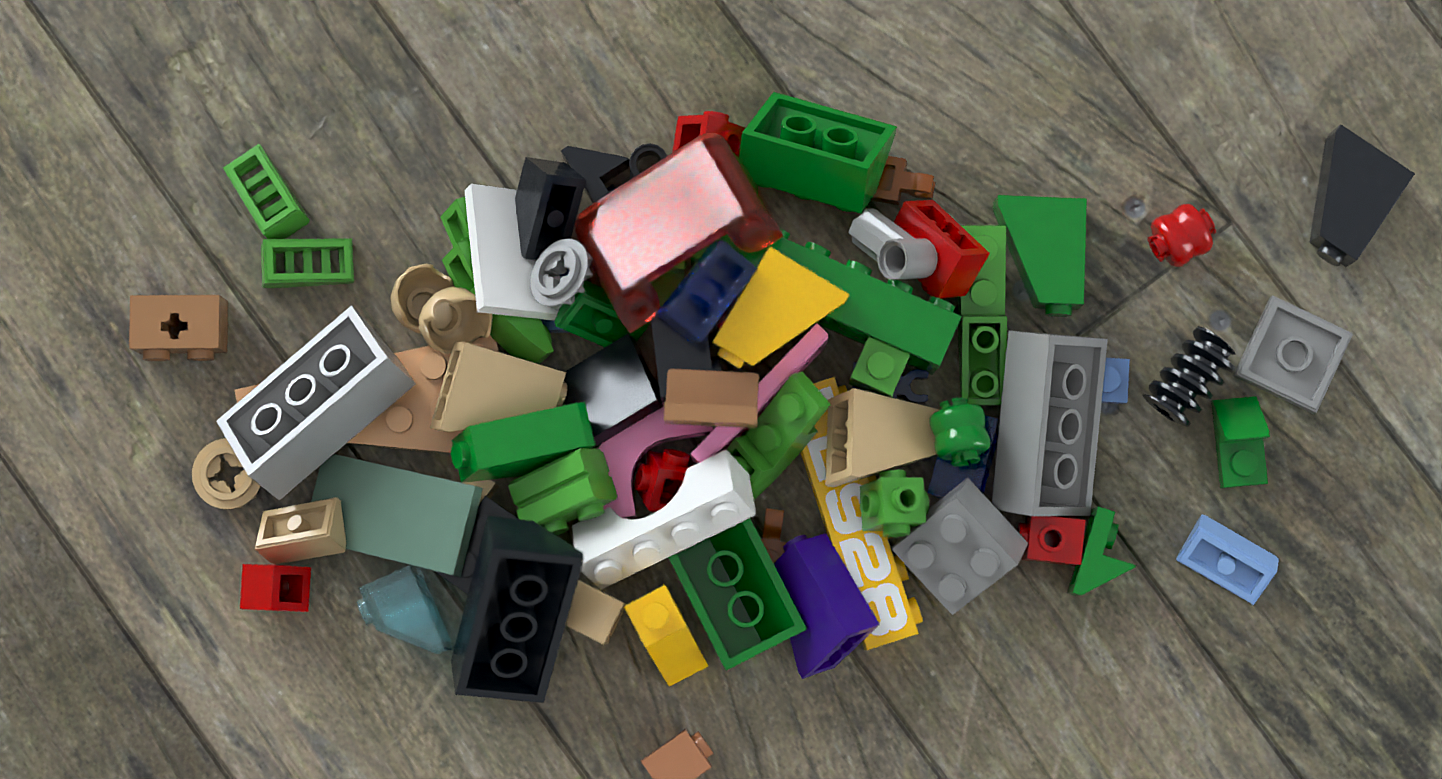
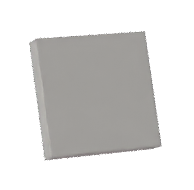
(1293, 354)

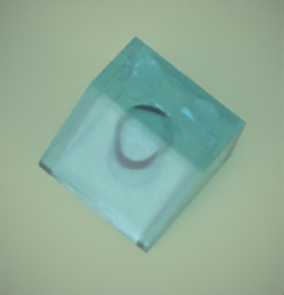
(405, 609)

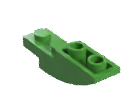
(984, 322)
(517, 335)
(780, 432)

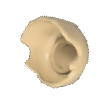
(414, 290)
(453, 318)

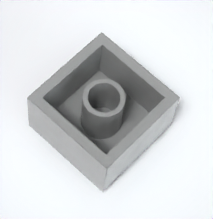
(961, 547)

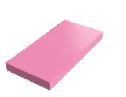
(795, 361)

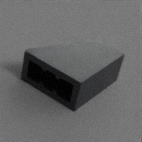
(1353, 196)

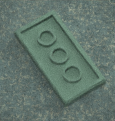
(401, 512)

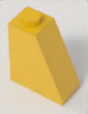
(774, 309)
(666, 635)

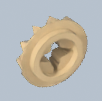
(219, 493)

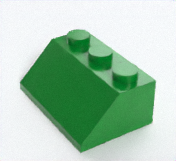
(816, 152)
(737, 593)

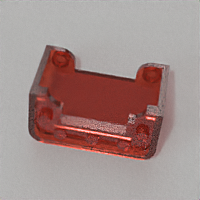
(670, 217)

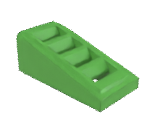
(280, 218)
(288, 247)

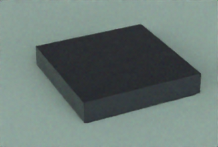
(614, 388)

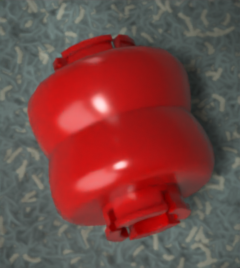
(1181, 235)

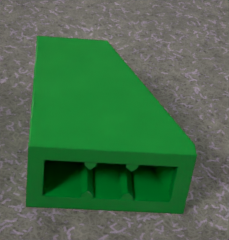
(1047, 248)
(520, 443)

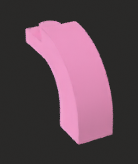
(630, 445)

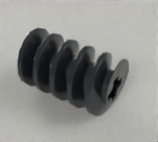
(1190, 376)

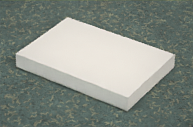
(498, 268)

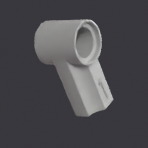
(892, 247)

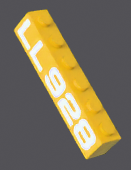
(863, 552)

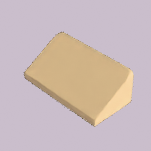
(302, 532)

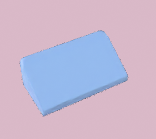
(1228, 559)

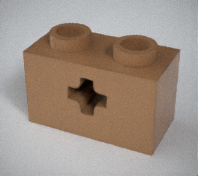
(155, 315)

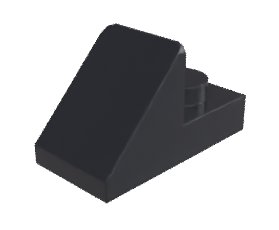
(596, 168)

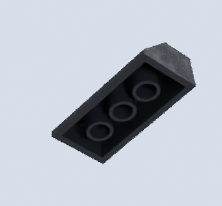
(515, 611)

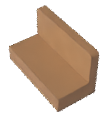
(711, 398)

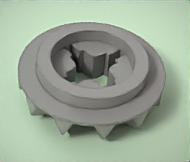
(555, 261)

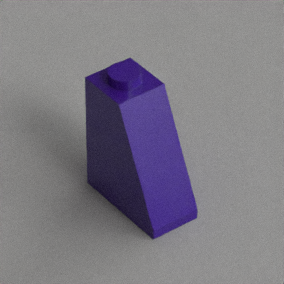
(826, 601)

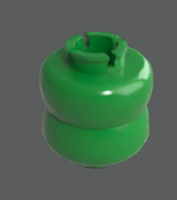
(959, 432)

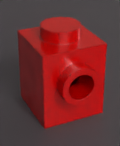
(1053, 539)
(275, 587)

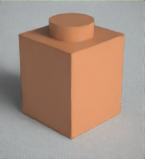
(679, 757)

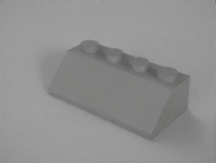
(314, 403)
(1049, 424)

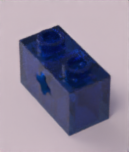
(707, 291)

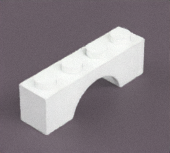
(709, 501)

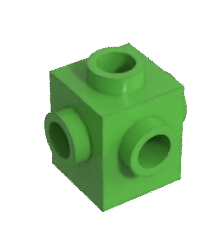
(893, 503)

